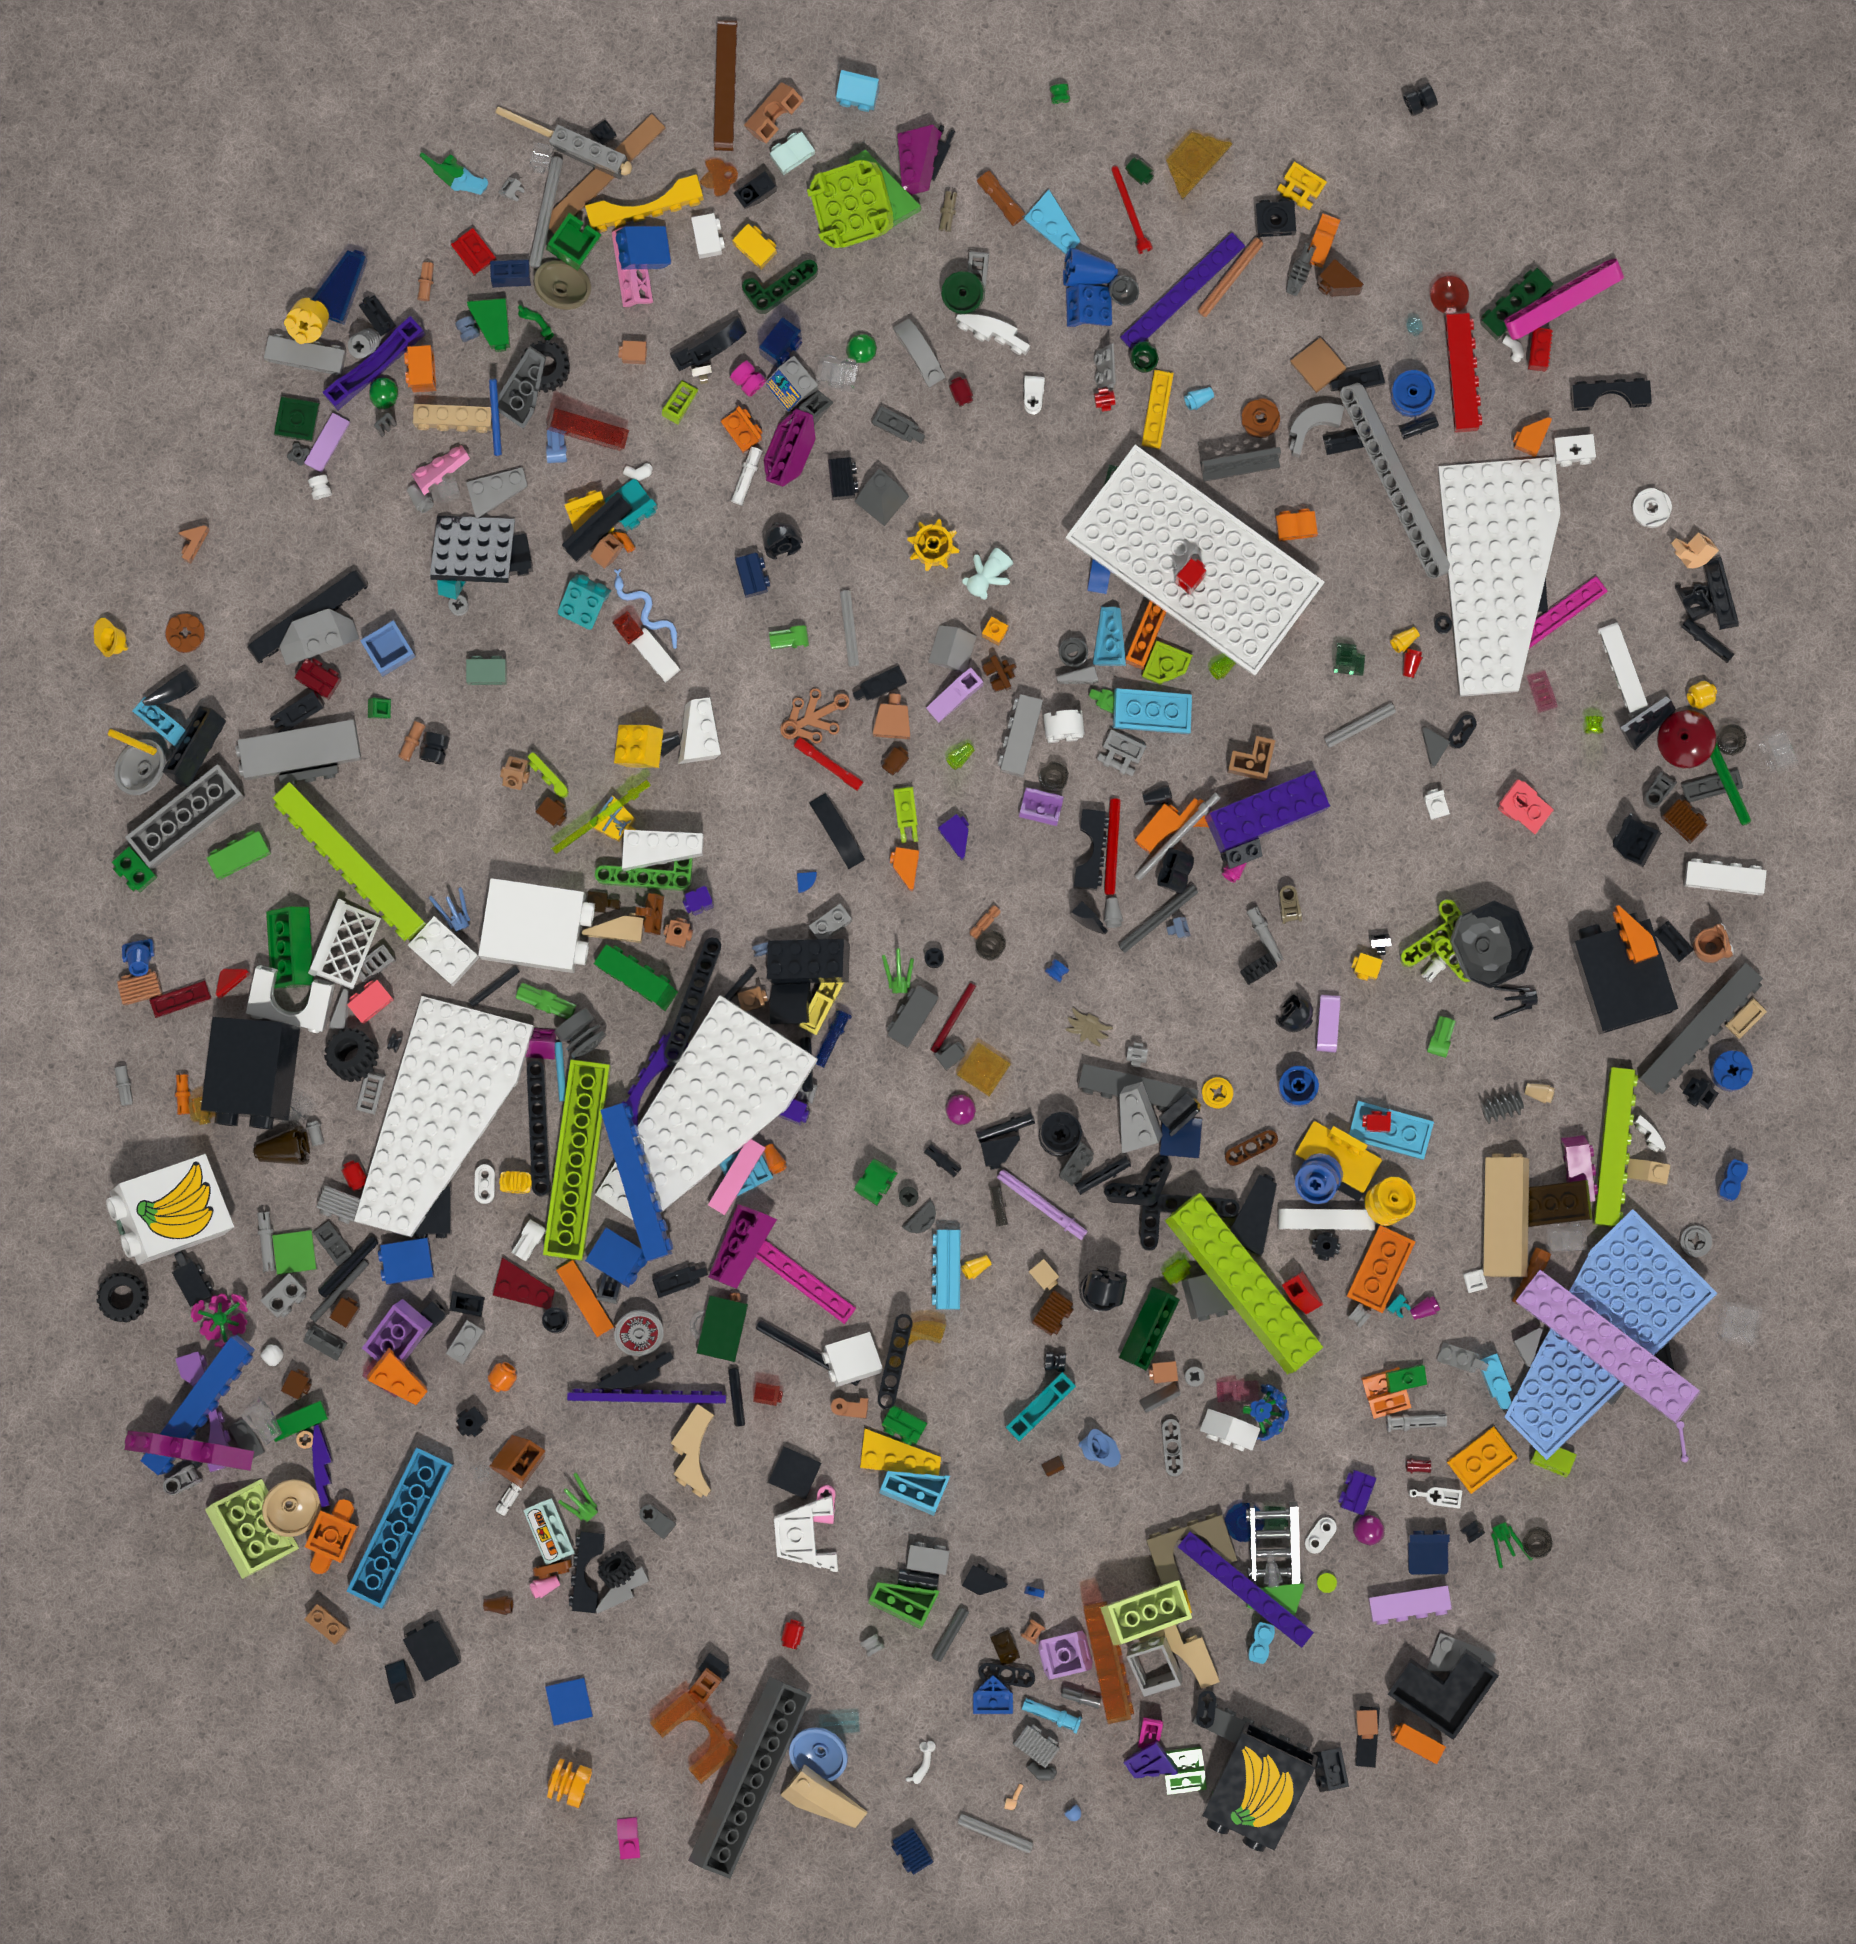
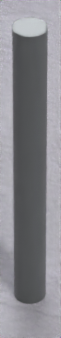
(339, 1291)

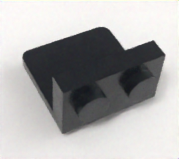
(521, 559)
(1635, 840)

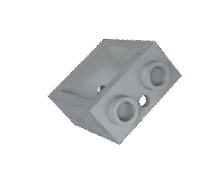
(1158, 1683)

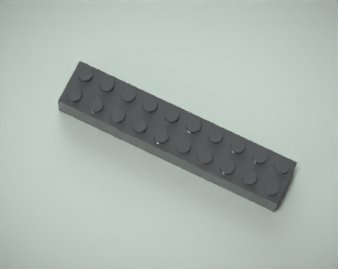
(749, 1777)

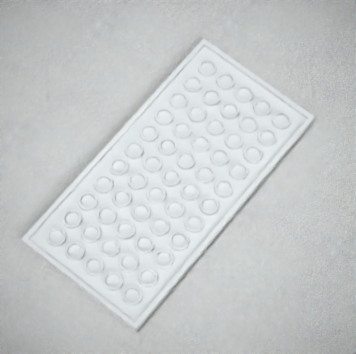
(1150, 527)

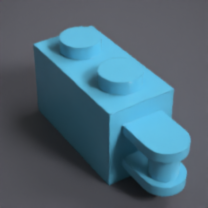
(1497, 1381)

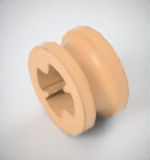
(302, 1434)

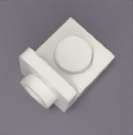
(1436, 804)

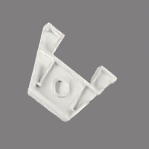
(797, 1536)

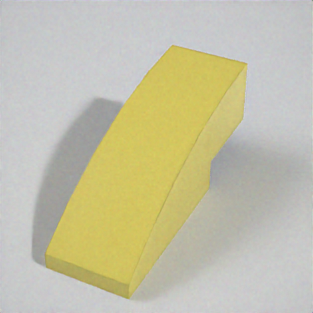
(821, 1005)

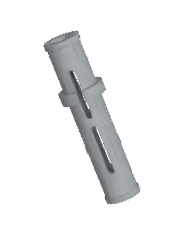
(1262, 930)
(266, 1241)

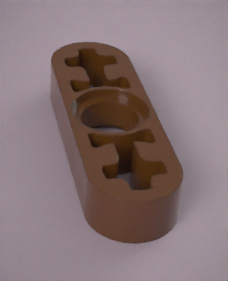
(1267, 1146)

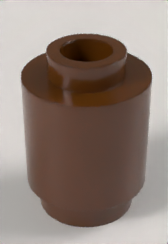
(895, 760)

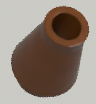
(501, 1605)

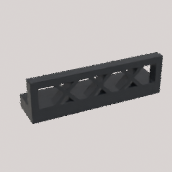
(597, 527)

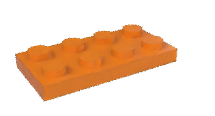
(1381, 1269)

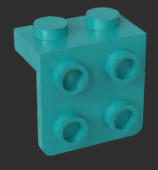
(639, 500)
(583, 601)

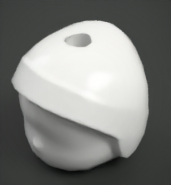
(272, 1355)

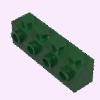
(1148, 1329)

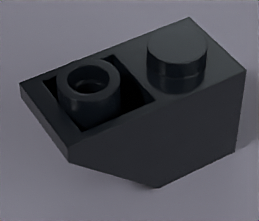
(756, 191)
(982, 1582)

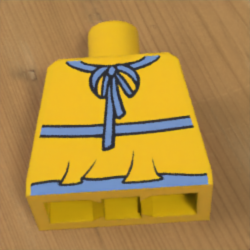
(616, 823)

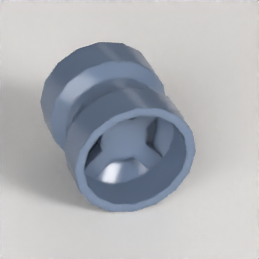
(467, 328)

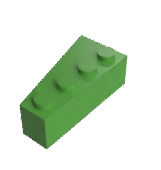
(901, 201)

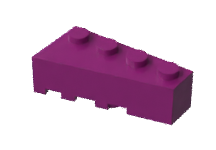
(740, 1245)

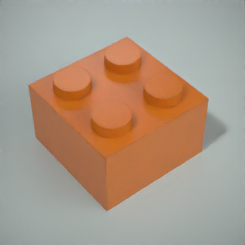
(421, 368)

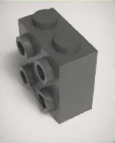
(1205, 1298)

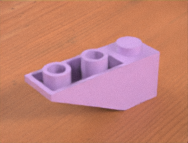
(955, 695)

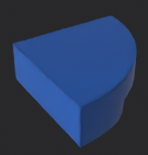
(806, 881)
(1034, 1591)

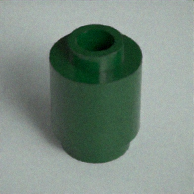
(1140, 171)

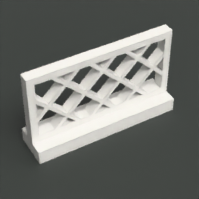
(329, 936)

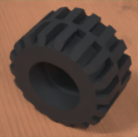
(562, 369)
(360, 1064)
(139, 1297)

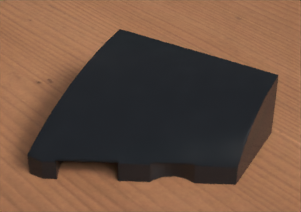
(1695, 595)
(1088, 918)

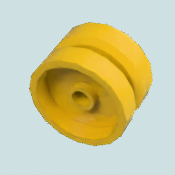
(1390, 1201)

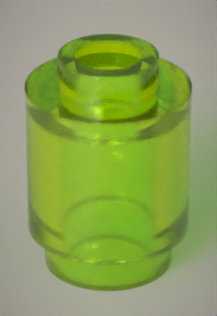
(1176, 1271)

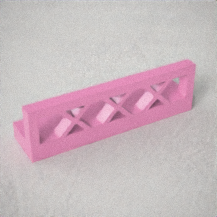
(630, 283)

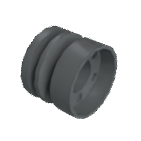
(580, 1033)

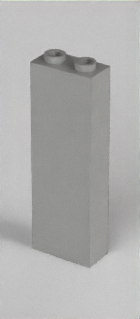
(298, 750)

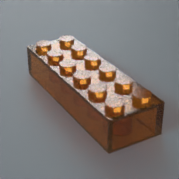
(1108, 1667)

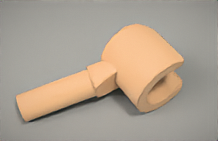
(1011, 1803)

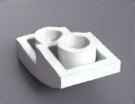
(1654, 1139)

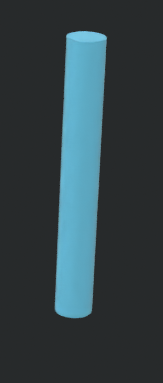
(560, 1071)

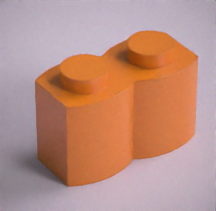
(1296, 525)

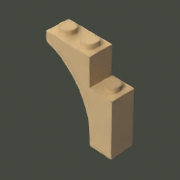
(689, 1441)
(1192, 1652)

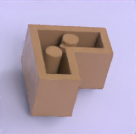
(1254, 765)

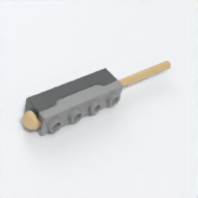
(578, 147)

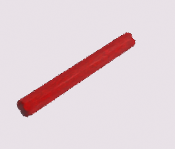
(1112, 846)

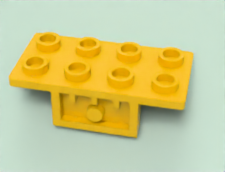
(1356, 1162)

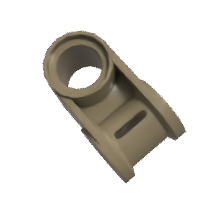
(1289, 906)

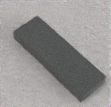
(1708, 787)

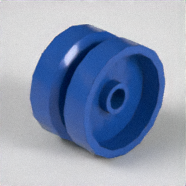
(1409, 404)
(1319, 1178)

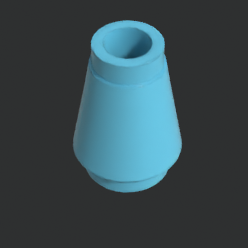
(1198, 398)

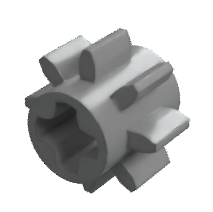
(1137, 1054)

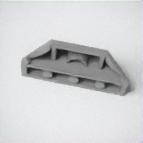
(316, 635)

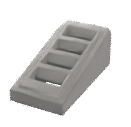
(973, 254)
(1083, 676)
(369, 958)
(340, 1015)
(377, 1076)

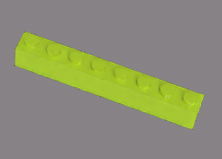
(1614, 1146)

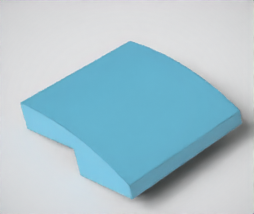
(758, 1176)

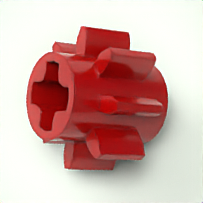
(1104, 399)

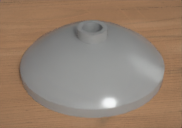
(132, 768)

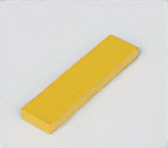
(1157, 409)

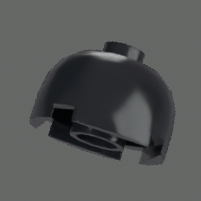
(781, 539)
(1296, 1014)

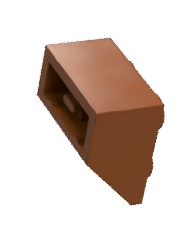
(518, 1460)

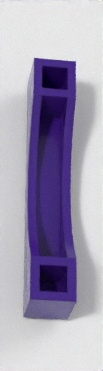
(356, 380)
(646, 1075)

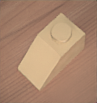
(1648, 1171)

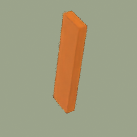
(585, 1298)

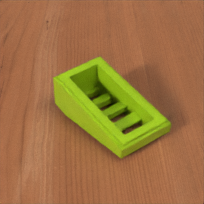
(672, 416)

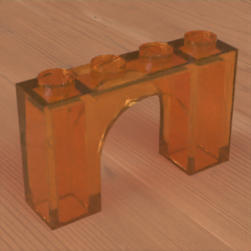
(720, 1748)

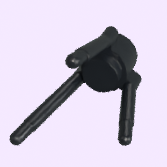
(1527, 997)

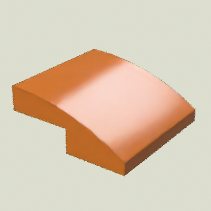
(1386, 1402)

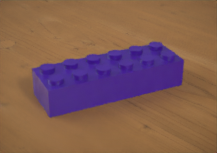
(1267, 811)

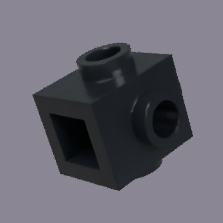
(1696, 1091)
(1317, 1246)
(478, 1422)

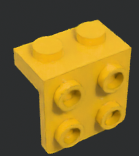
(582, 509)

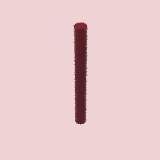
(953, 1017)

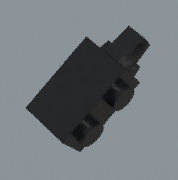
(190, 1280)

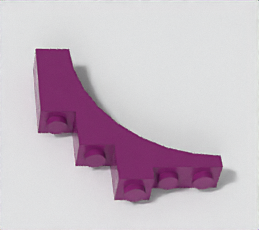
(189, 1450)

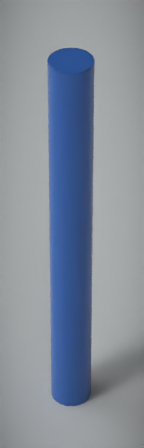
(495, 417)

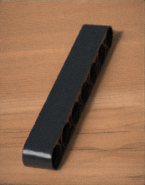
(331, 598)
(692, 992)
(534, 1119)

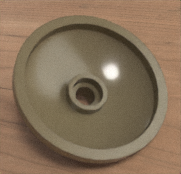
(560, 277)

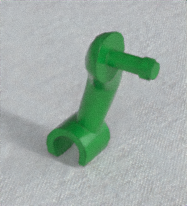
(531, 315)

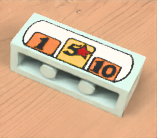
(548, 1531)

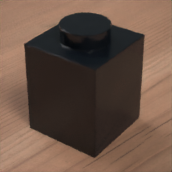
(715, 1665)

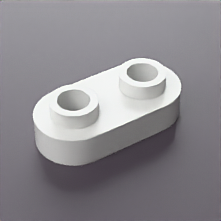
(484, 1184)
(1320, 1535)

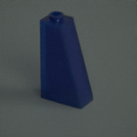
(341, 286)

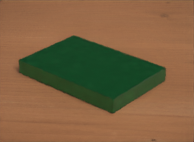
(722, 1328)

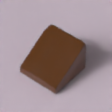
(1053, 1466)

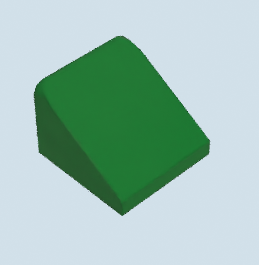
(379, 708)

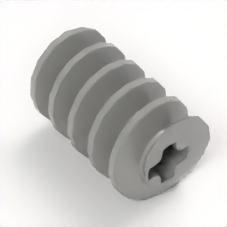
(364, 343)

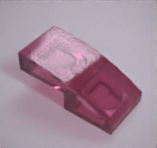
(1238, 1391)

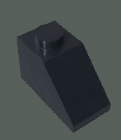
(998, 1151)
(399, 1682)

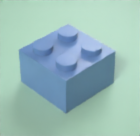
(387, 648)

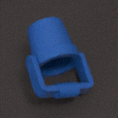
(138, 956)

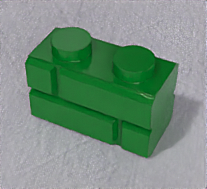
(903, 1424)

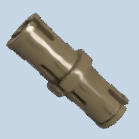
(948, 211)

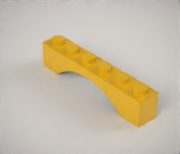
(684, 192)

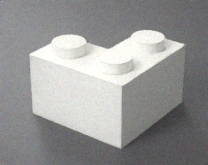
(1229, 1430)

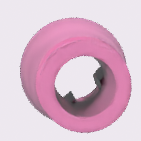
(544, 1586)

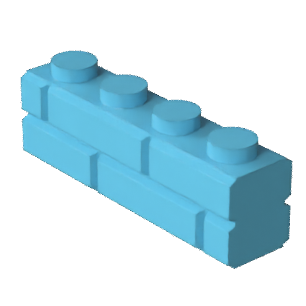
(947, 1270)

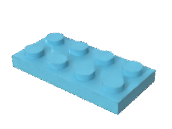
(1152, 711)
(1407, 1133)

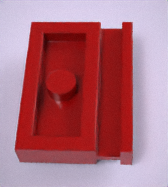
(473, 251)

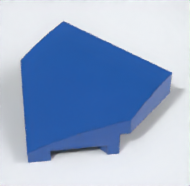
(993, 1698)

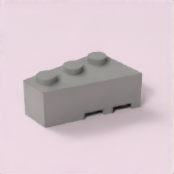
(1138, 1119)

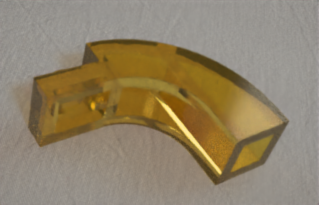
(921, 1330)

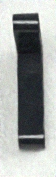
(1162, 1208)

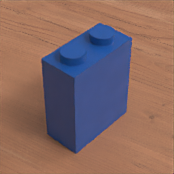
(643, 247)
(617, 1258)
(406, 1261)

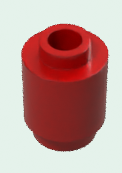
(354, 1175)
(792, 1634)

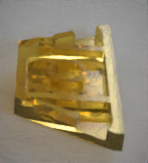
(1194, 160)

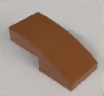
(705, 1685)

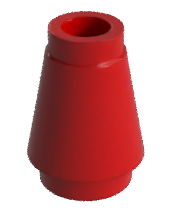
(1411, 662)

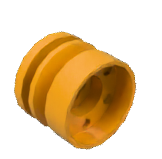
(569, 1783)

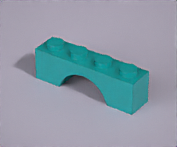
(1040, 1407)

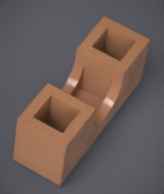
(782, 100)

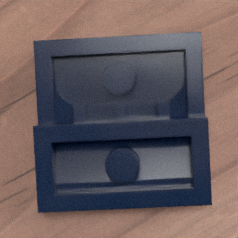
(1184, 1142)

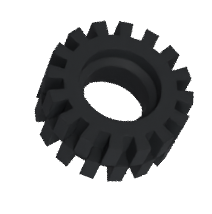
(1258, 968)
(616, 1569)

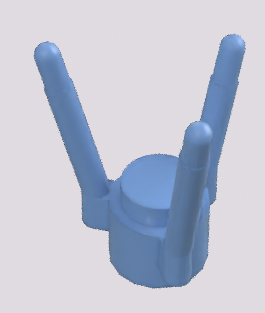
(458, 920)

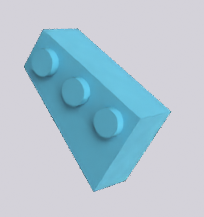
(915, 1489)

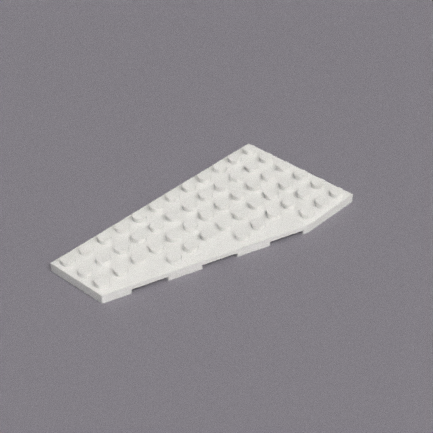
(1499, 548)
(443, 1100)
(714, 1102)

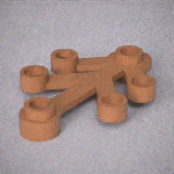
(811, 717)

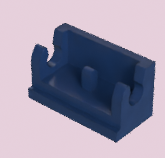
(510, 273)

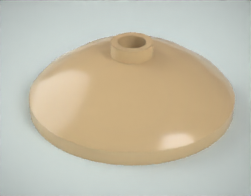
(298, 1516)

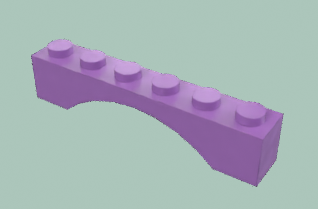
(191, 1369)

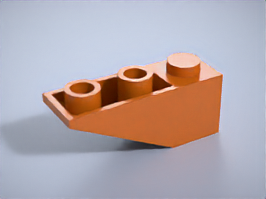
(1639, 941)

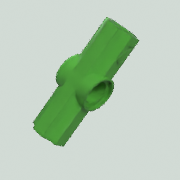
(545, 1001)

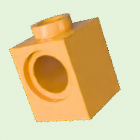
(995, 631)

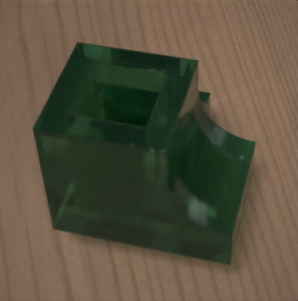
(1348, 660)

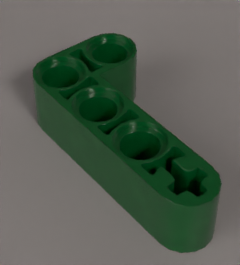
(783, 284)

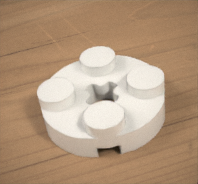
(1642, 502)

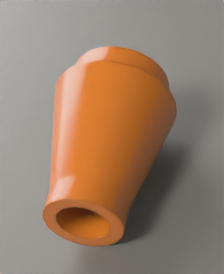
(774, 1160)

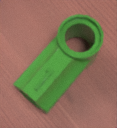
(792, 637)
(1440, 1040)

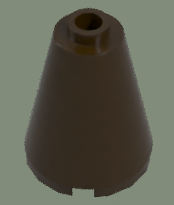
(284, 1148)

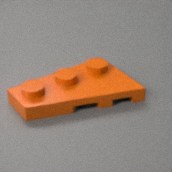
(394, 1377)

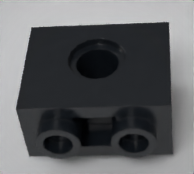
(1283, 210)

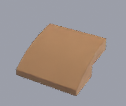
(1318, 365)

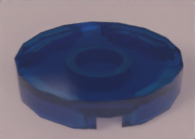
(1237, 1525)

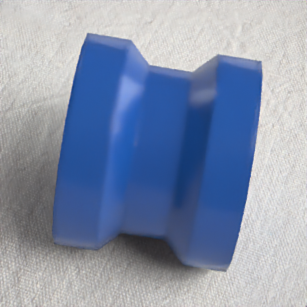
(1056, 970)

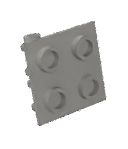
(1105, 367)

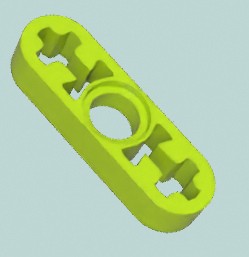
(1446, 955)

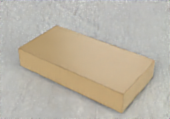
(1745, 1018)

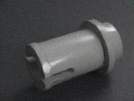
(315, 1133)

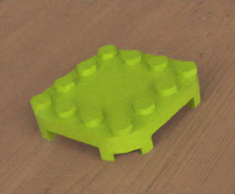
(851, 204)

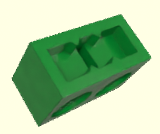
(137, 867)

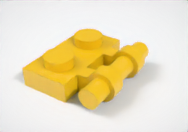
(1304, 180)

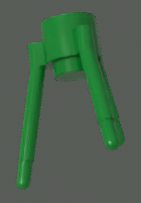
(1503, 1533)

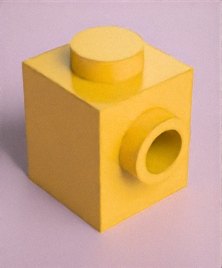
(1366, 967)

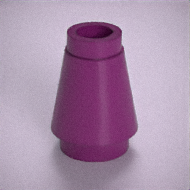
(1425, 1308)

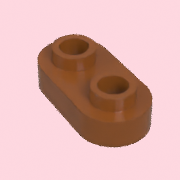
(544, 1570)

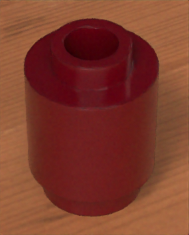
(961, 391)

